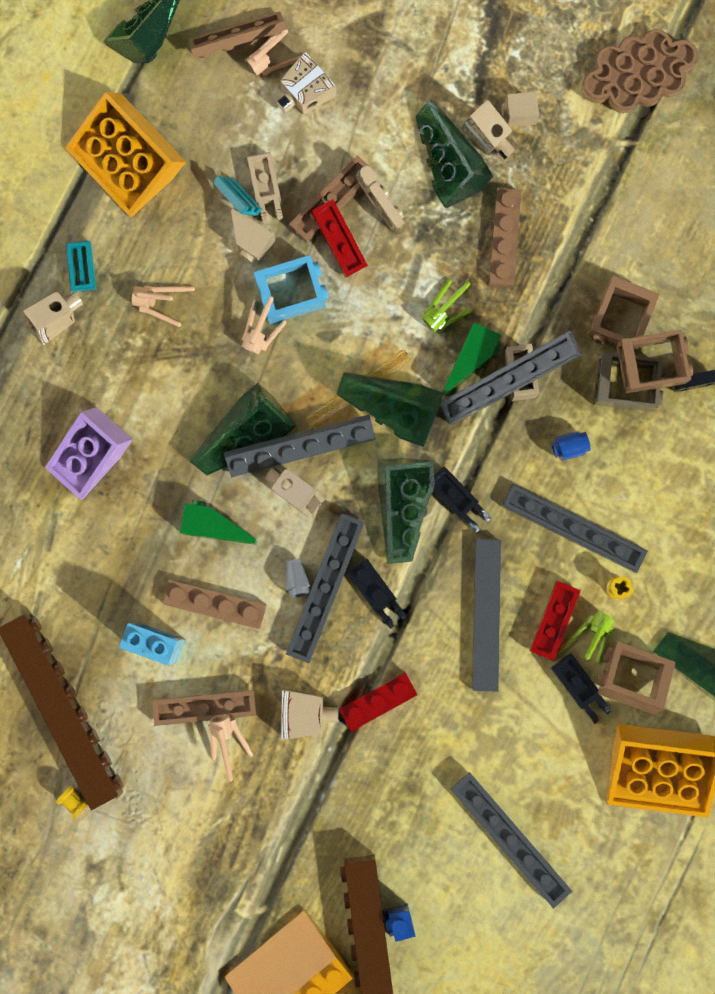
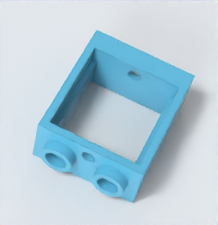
(296, 309)
(155, 643)

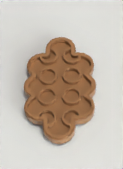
(639, 71)

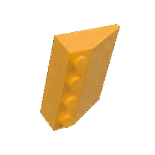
(124, 153)
(662, 770)
(292, 962)

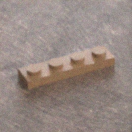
(229, 37)
(340, 189)
(505, 237)
(214, 604)
(203, 707)

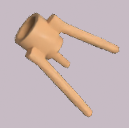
(259, 60)
(146, 296)
(253, 339)
(221, 728)

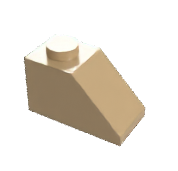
(251, 238)

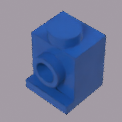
(399, 922)

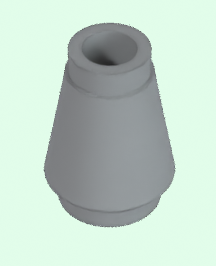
(296, 579)

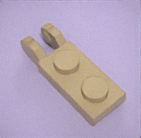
(265, 183)
(379, 197)

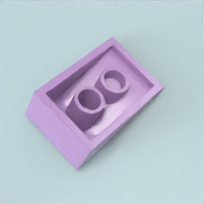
(88, 452)

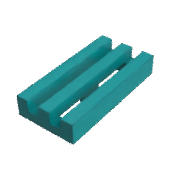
(237, 195)
(71, 266)

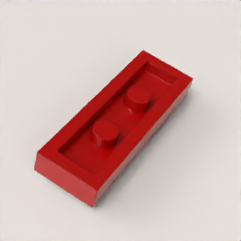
(339, 238)
(554, 620)
(378, 702)

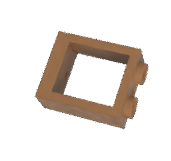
(627, 291)
(629, 367)
(661, 684)

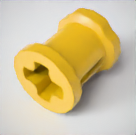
(626, 584)
(72, 802)

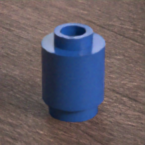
(571, 445)

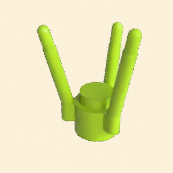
(436, 317)
(601, 625)

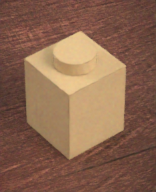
(520, 109)

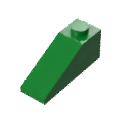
(475, 353)
(207, 523)

